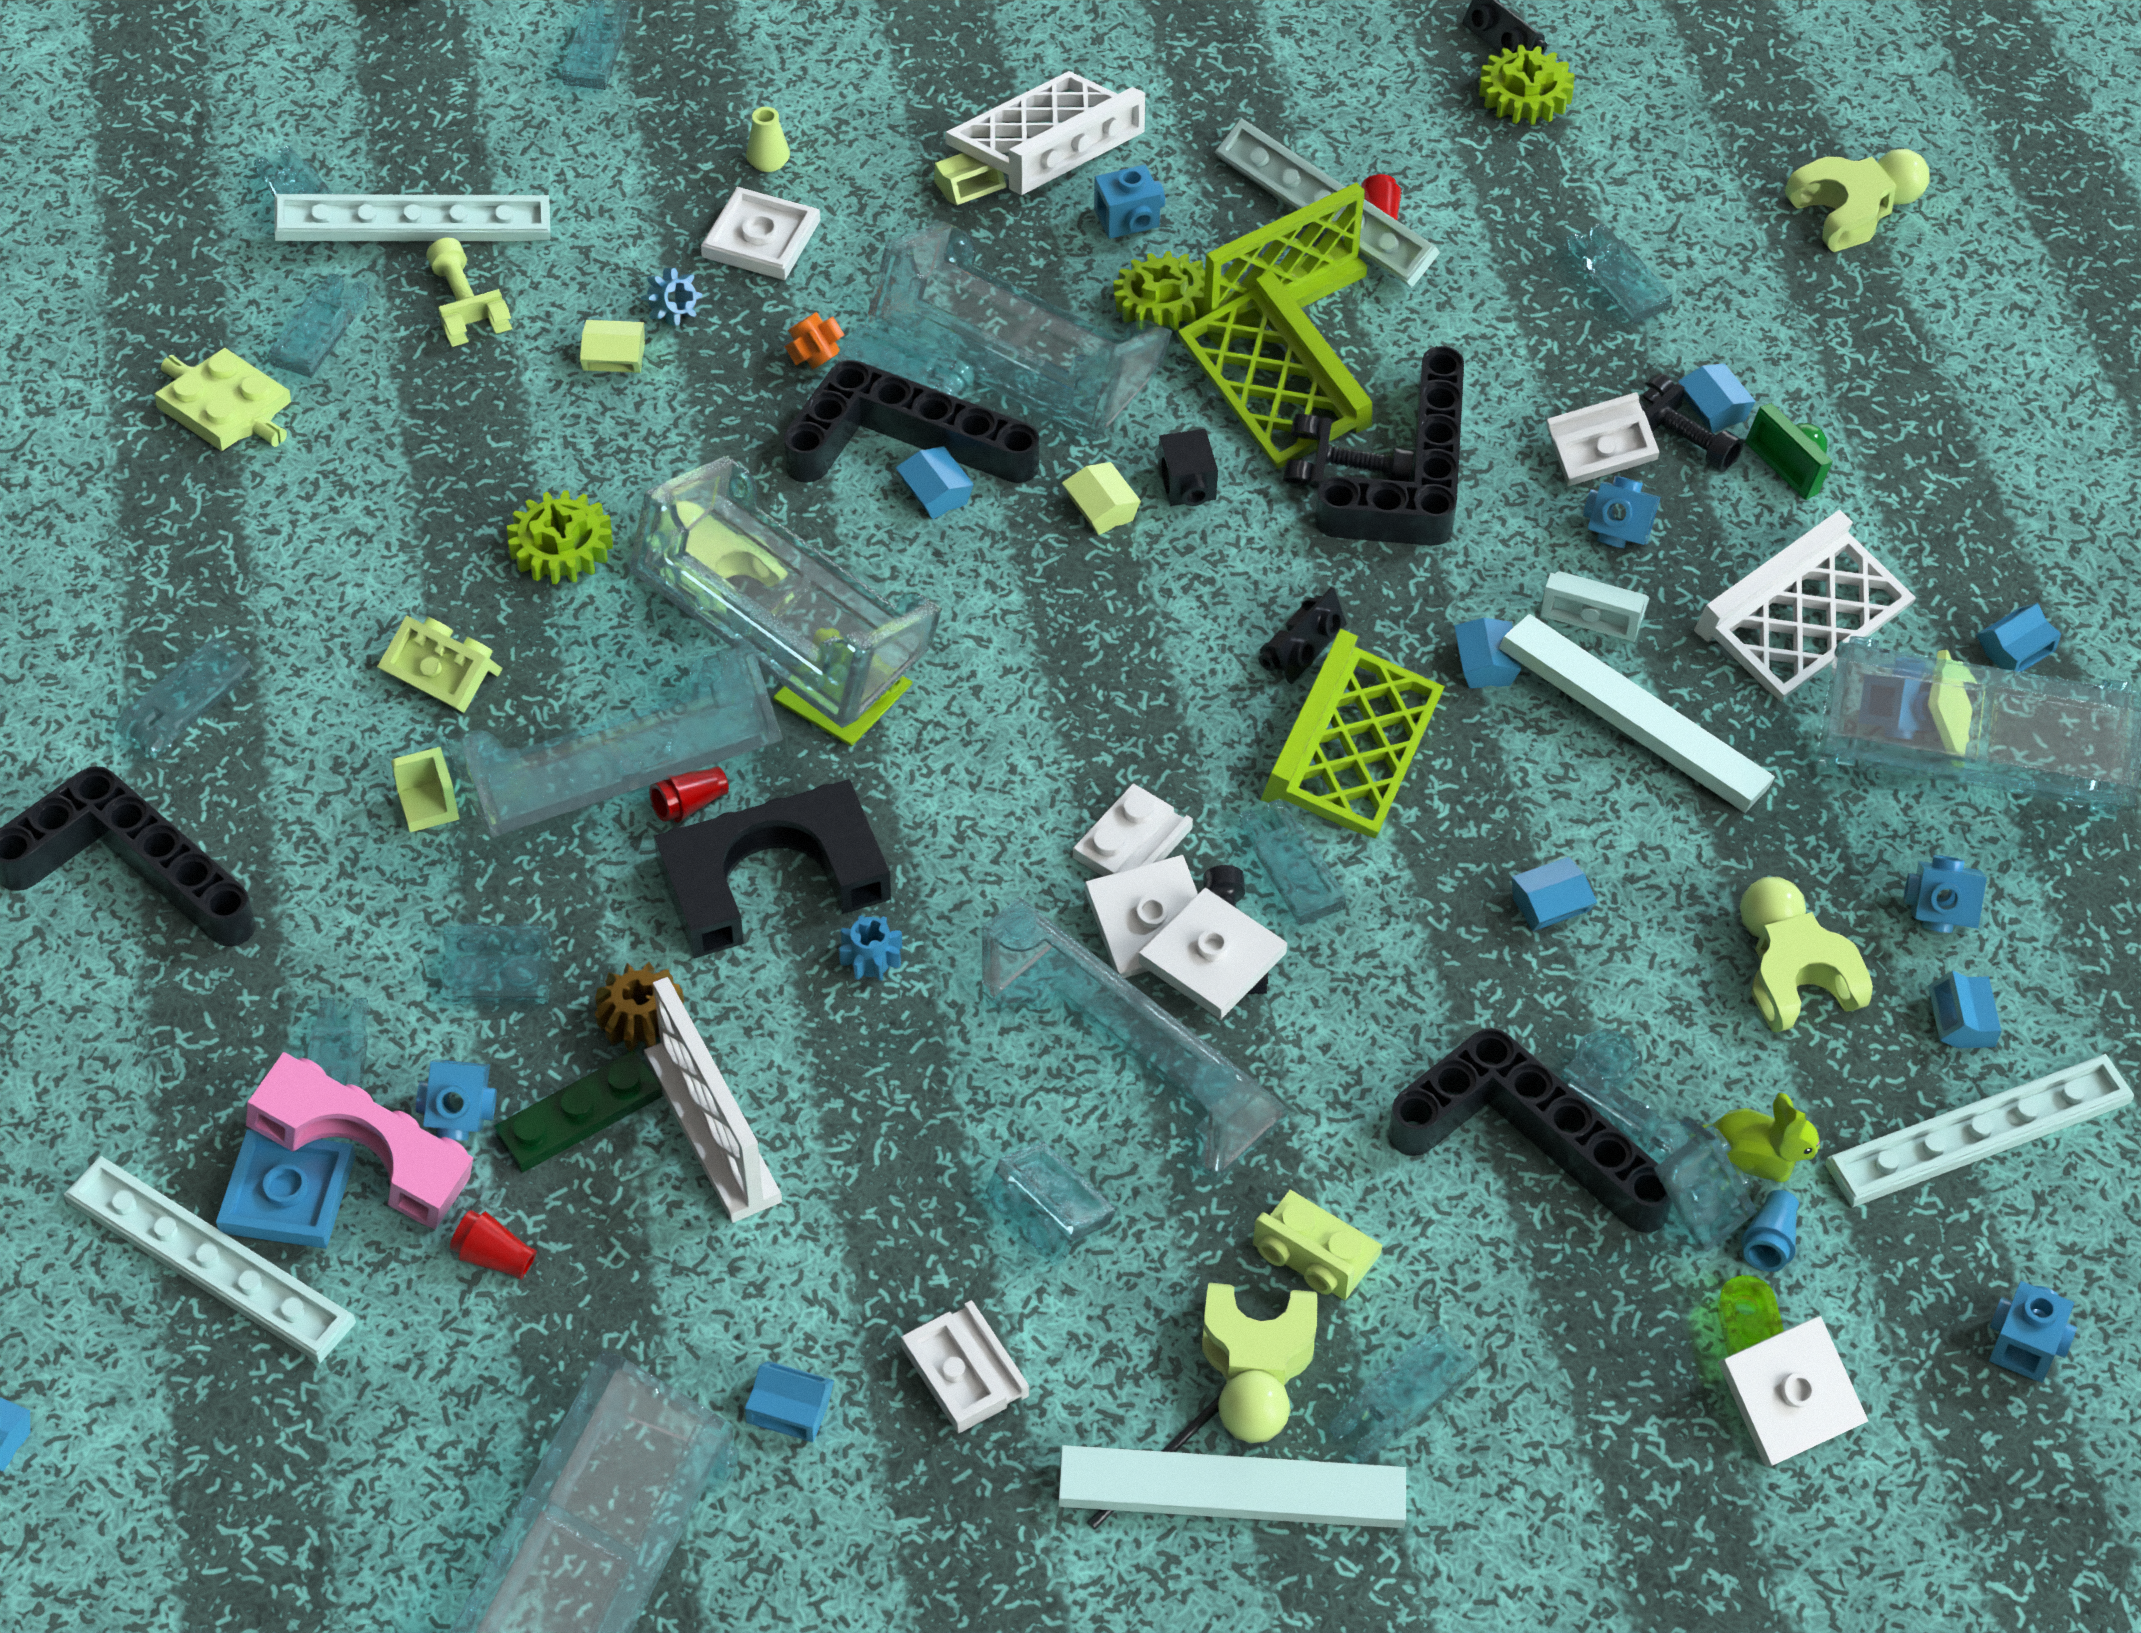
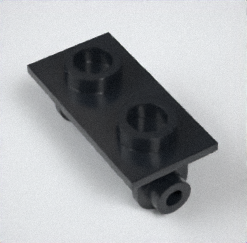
(1501, 27)
(1309, 634)

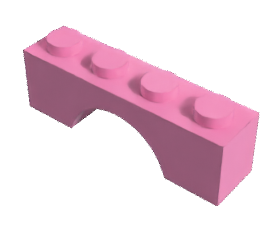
(304, 1105)

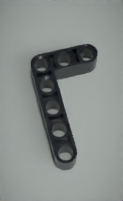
(910, 412)
(1416, 510)
(105, 808)
(1537, 1118)

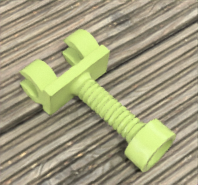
(449, 260)

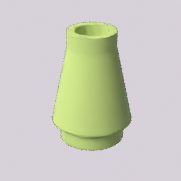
(767, 144)

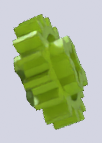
(1526, 84)
(1161, 290)
(560, 537)

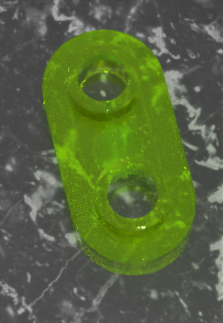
(1746, 1330)

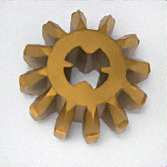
(629, 1007)

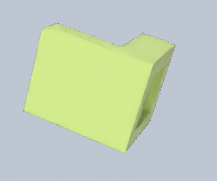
(425, 789)

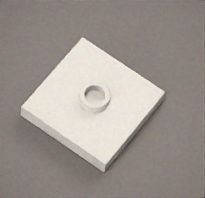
(760, 233)
(1137, 906)
(1212, 953)
(1792, 1391)

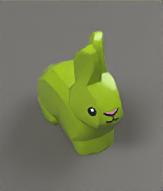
(1767, 1144)

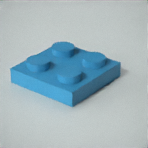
(286, 1192)

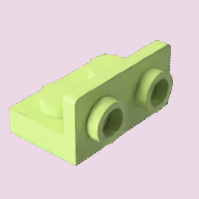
(436, 663)
(1316, 1245)

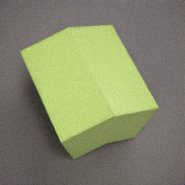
(966, 178)
(612, 346)
(1102, 496)

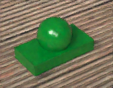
(1791, 449)

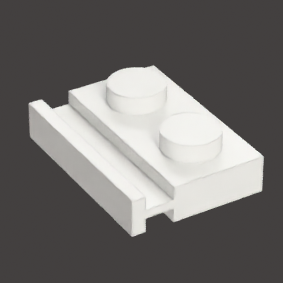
(1602, 439)
(1132, 834)
(964, 1366)

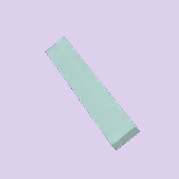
(1301, 184)
(411, 217)
(1637, 713)
(1978, 1130)
(210, 1259)
(1232, 1486)

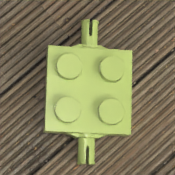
(223, 399)

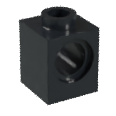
(1187, 467)

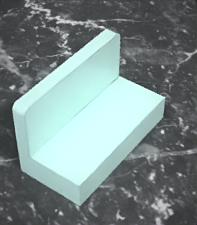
(1594, 605)

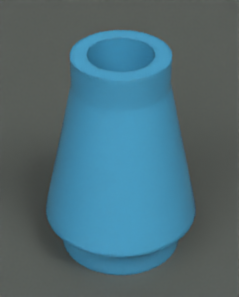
(1771, 1236)

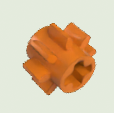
(814, 340)

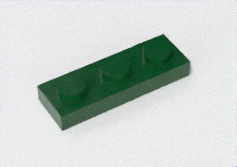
(578, 1111)

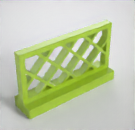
(1306, 278)
(1303, 343)
(1311, 731)

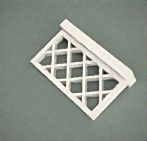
(1055, 145)
(1786, 572)
(708, 1111)

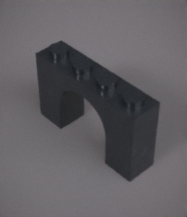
(818, 822)

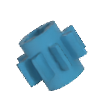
(684, 296)
(870, 947)

